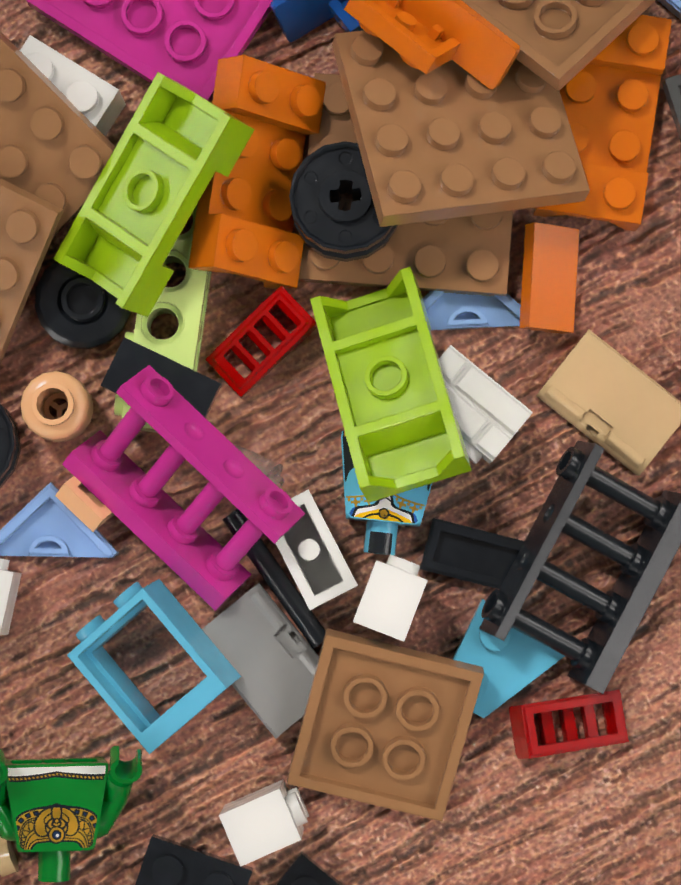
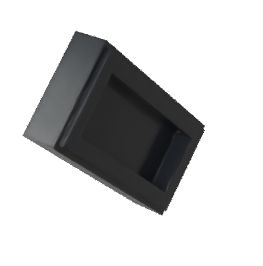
(133, 357)
(469, 553)

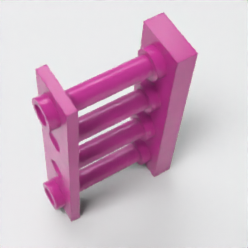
(154, 515)

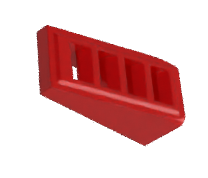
(263, 313)
(525, 732)

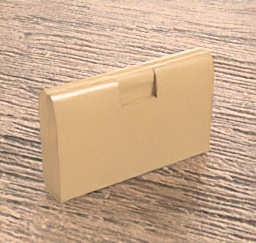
(612, 402)

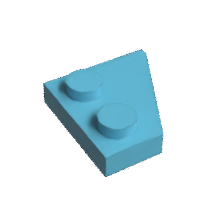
(506, 663)

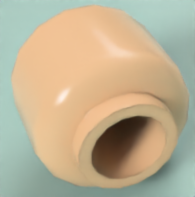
(44, 393)

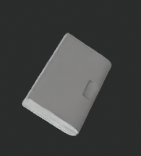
(268, 655)

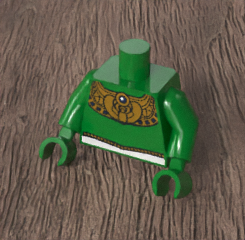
(62, 805)

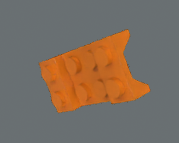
(612, 123)
(247, 217)

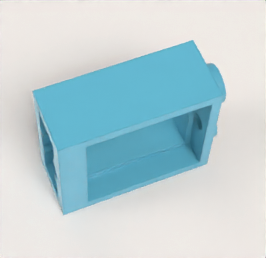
(120, 691)

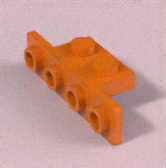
(436, 32)

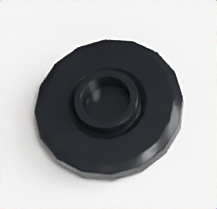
(77, 309)

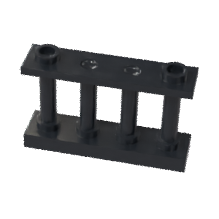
(618, 609)

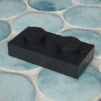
(179, 864)

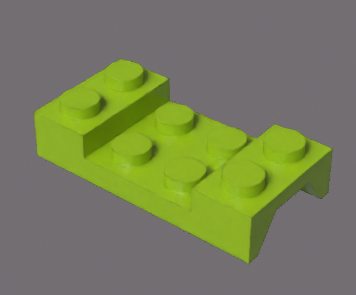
(151, 192)
(390, 389)

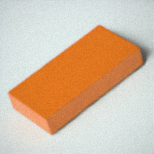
(549, 278)

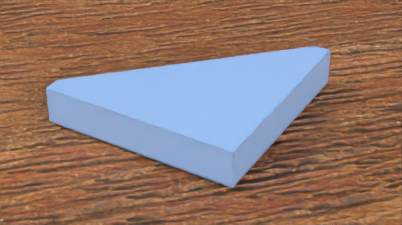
(468, 311)
(51, 530)

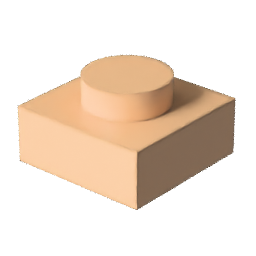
(83, 504)

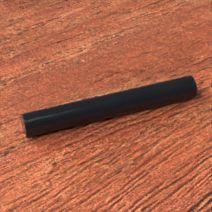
(280, 584)

